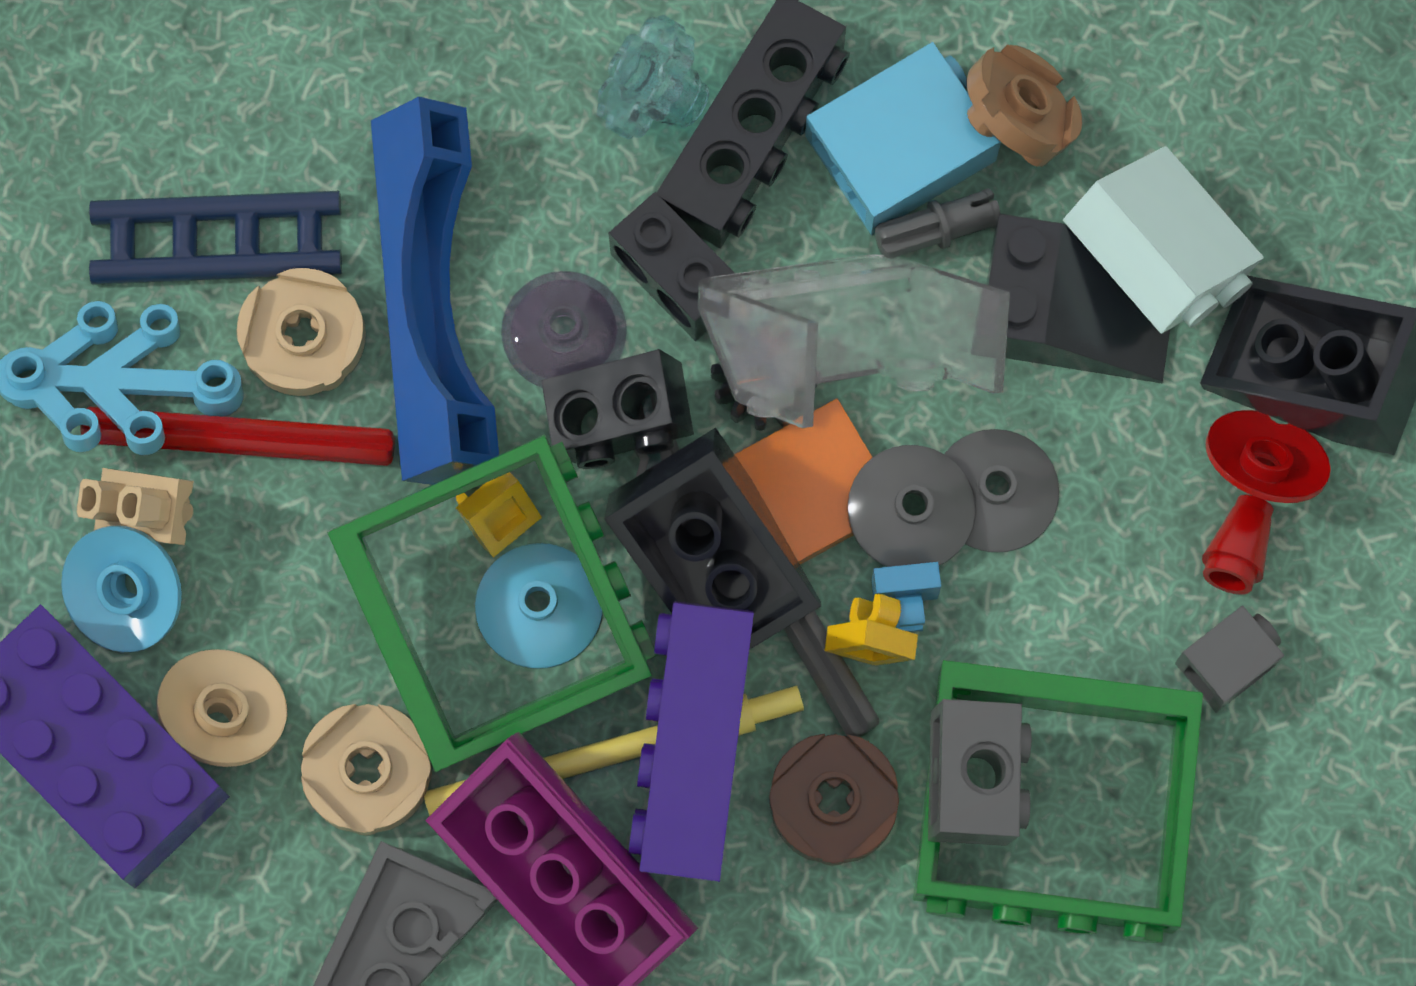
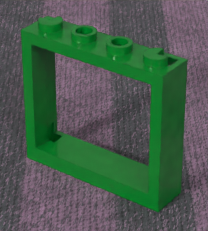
(397, 648)
(1091, 698)

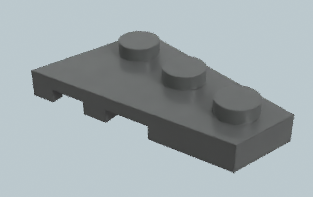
(402, 922)

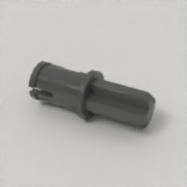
(937, 224)

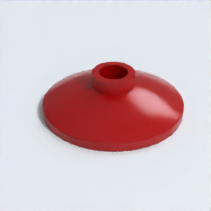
(1267, 457)

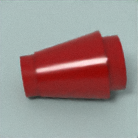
(1239, 548)

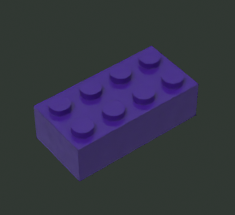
(695, 740)
(97, 751)

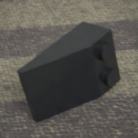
(1068, 305)
(1319, 362)
(711, 538)

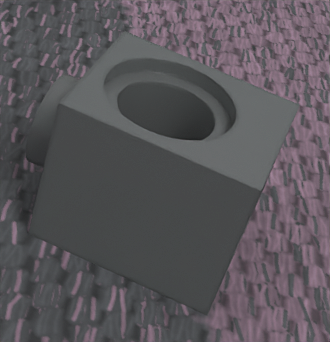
(1231, 657)

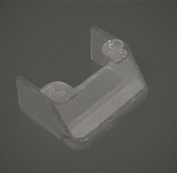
(851, 320)

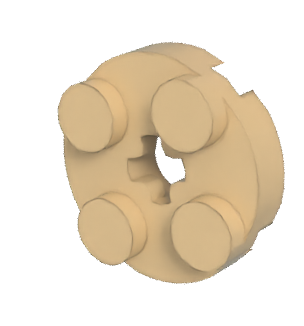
(282, 303)
(368, 731)

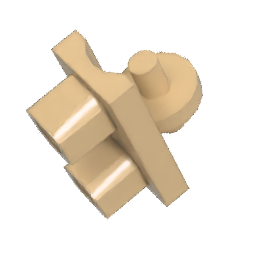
(138, 501)

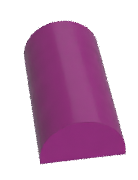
(560, 870)

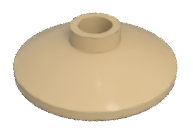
(228, 685)

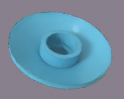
(98, 595)
(544, 636)

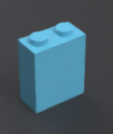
(901, 137)

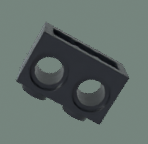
(666, 260)
(617, 394)

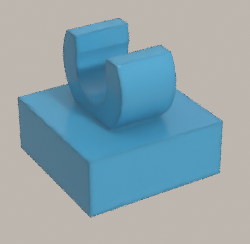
(911, 586)

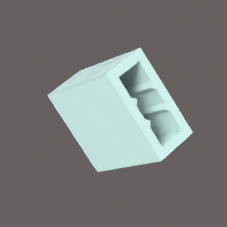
(1164, 240)

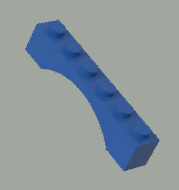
(420, 178)

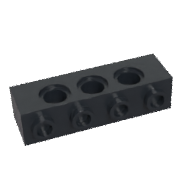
(788, 36)

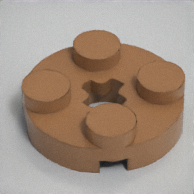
(1020, 104)

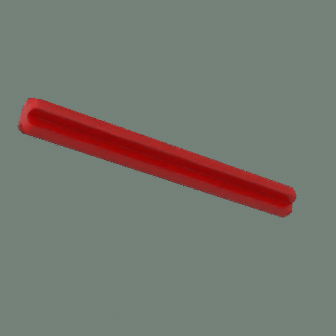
(261, 438)

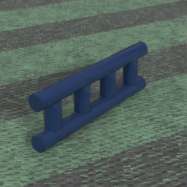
(184, 214)

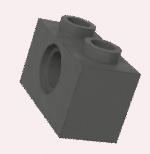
(957, 806)

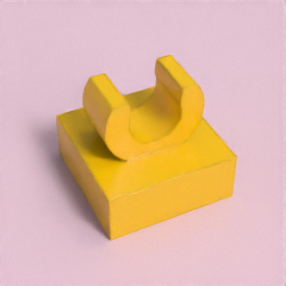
(498, 512)
(872, 633)

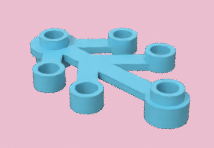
(111, 377)

